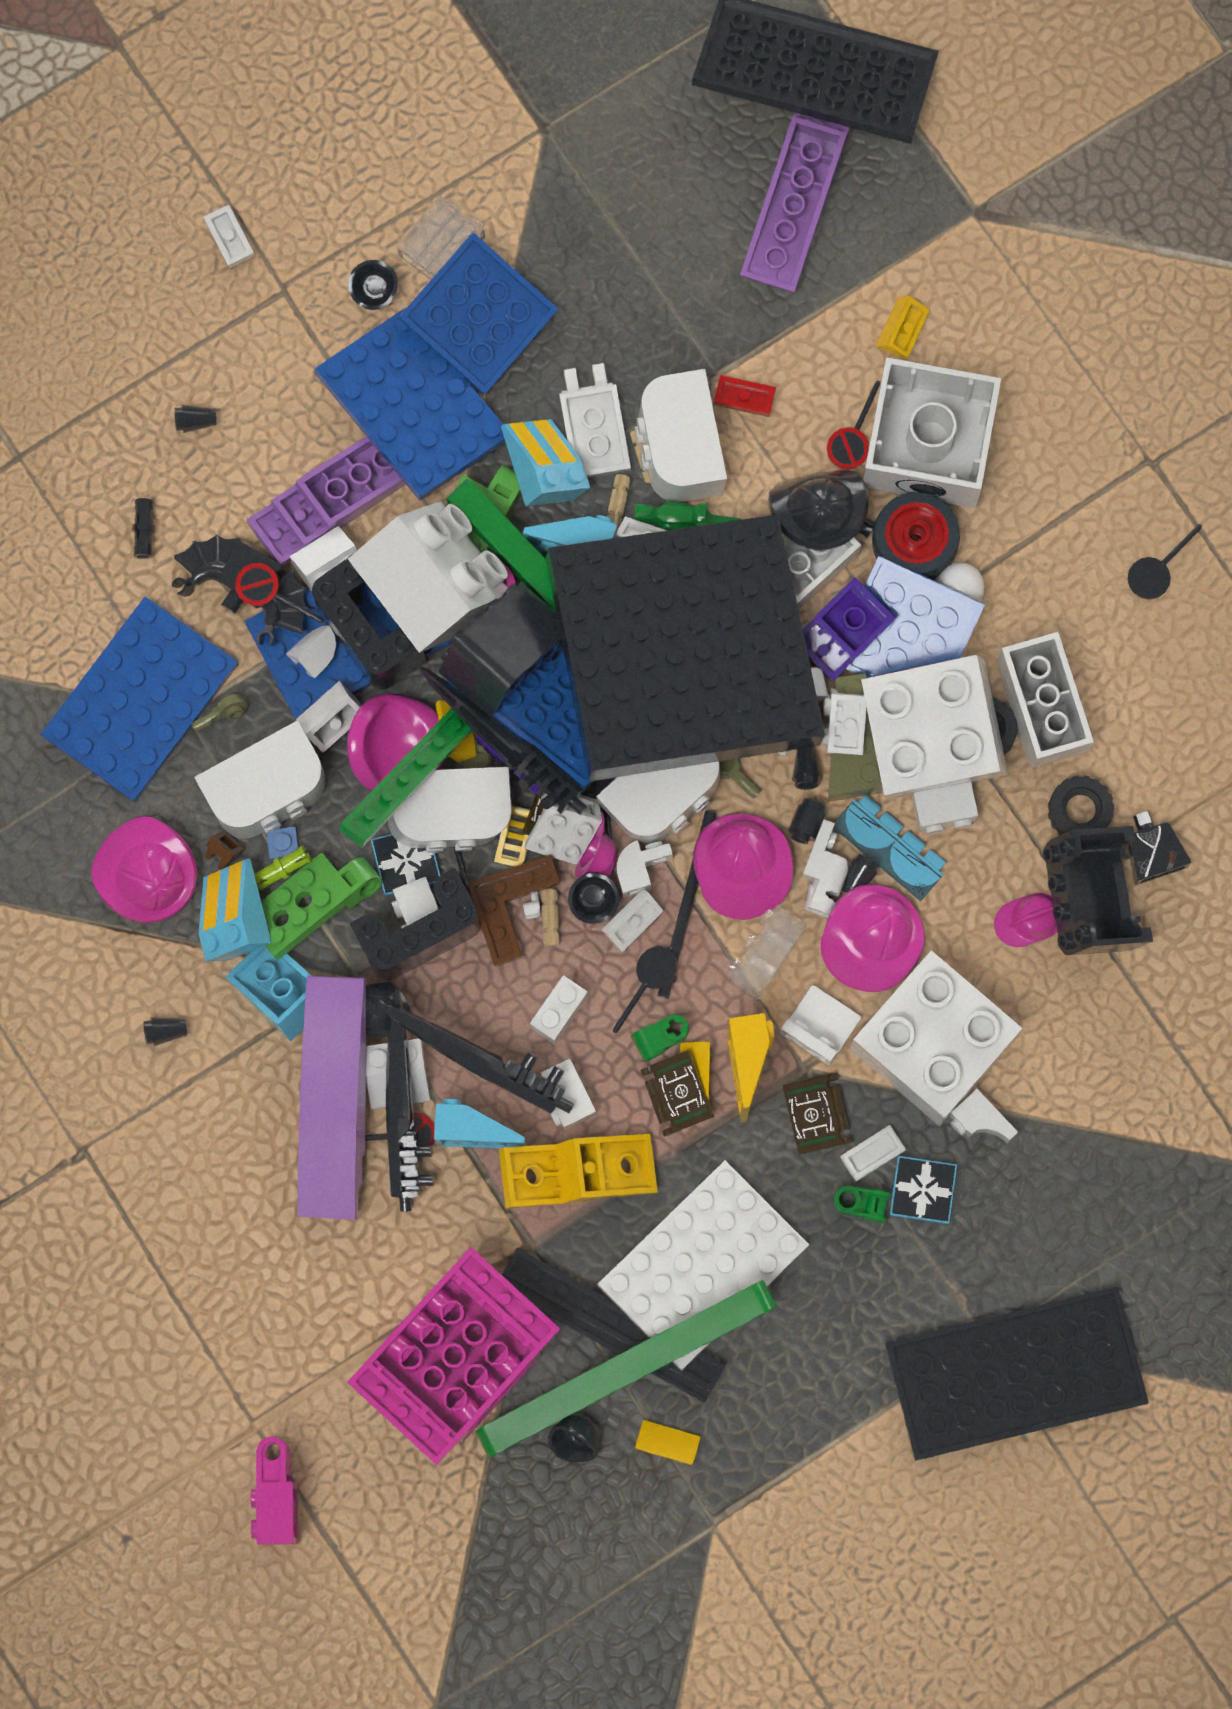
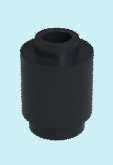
(807, 821)

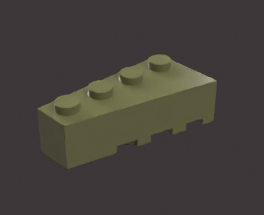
(851, 773)

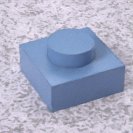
(282, 842)

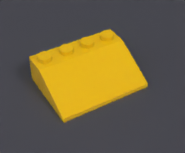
(748, 1045)

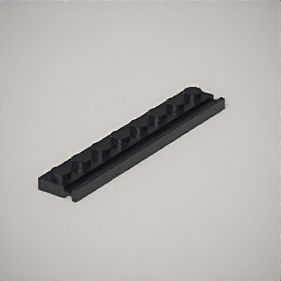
(601, 1321)

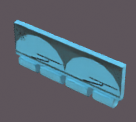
(895, 855)

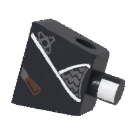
(1155, 851)

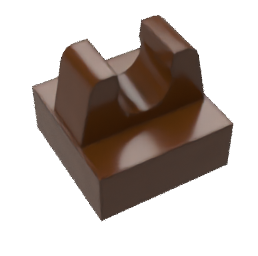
(225, 847)

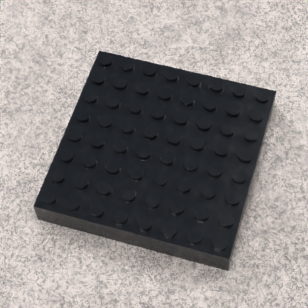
(684, 647)

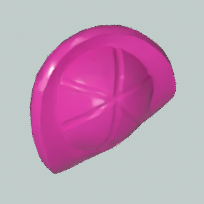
(385, 733)
(743, 865)
(145, 871)
(872, 938)

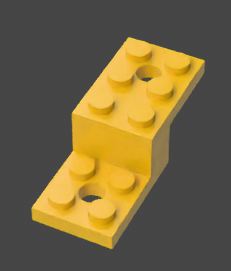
(578, 1171)

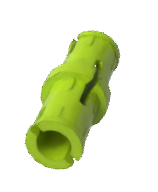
(282, 867)

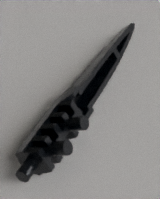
(515, 752)
(511, 1076)
(402, 1142)

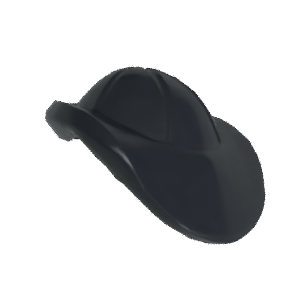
(821, 508)

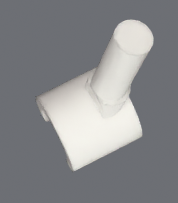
(532, 908)

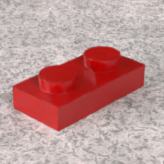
(744, 396)

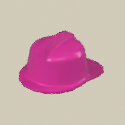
(599, 855)
(1025, 920)

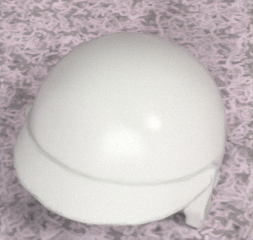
(963, 579)

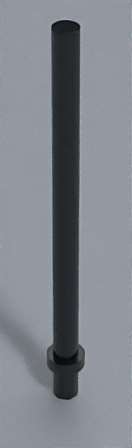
(684, 911)

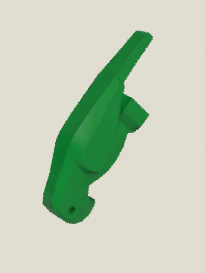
(677, 515)

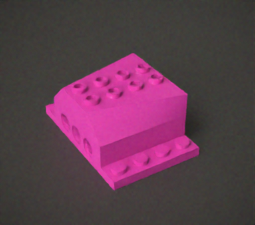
(454, 1356)

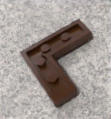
(491, 897)

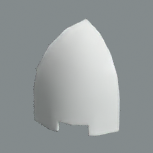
(314, 650)

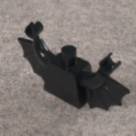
(222, 561)

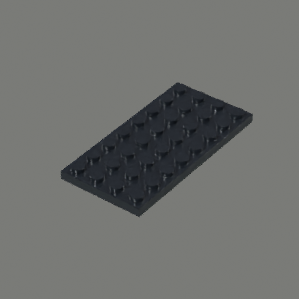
(815, 68)
(1016, 1373)

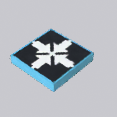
(402, 864)
(923, 1190)

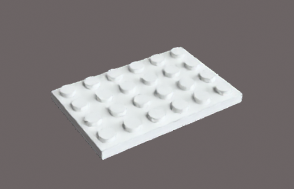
(701, 1255)

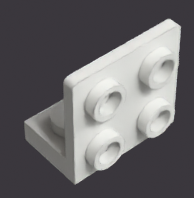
(845, 723)
(565, 834)
(820, 1025)

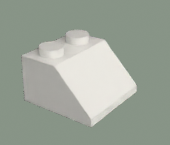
(376, 1073)

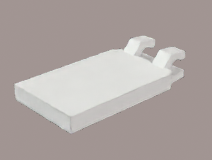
(595, 423)

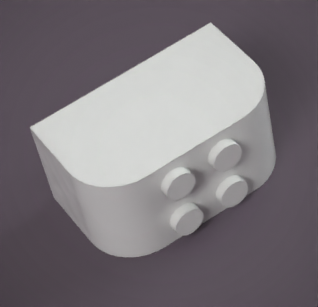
(680, 438)
(1044, 700)
(264, 783)
(660, 801)
(454, 810)

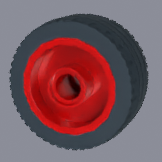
(922, 517)

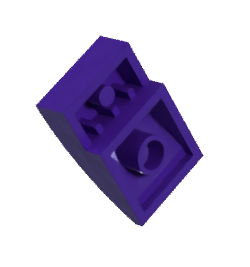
(845, 629)

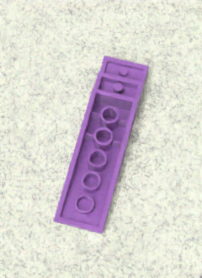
(795, 202)
(325, 499)
(332, 1098)

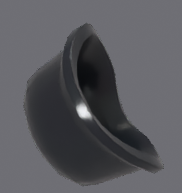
(373, 284)
(593, 898)
(574, 1439)

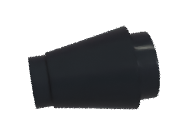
(193, 418)
(806, 769)
(860, 873)
(163, 1030)

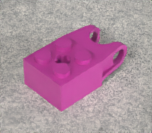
(274, 1497)

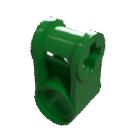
(655, 1040)
(863, 1204)

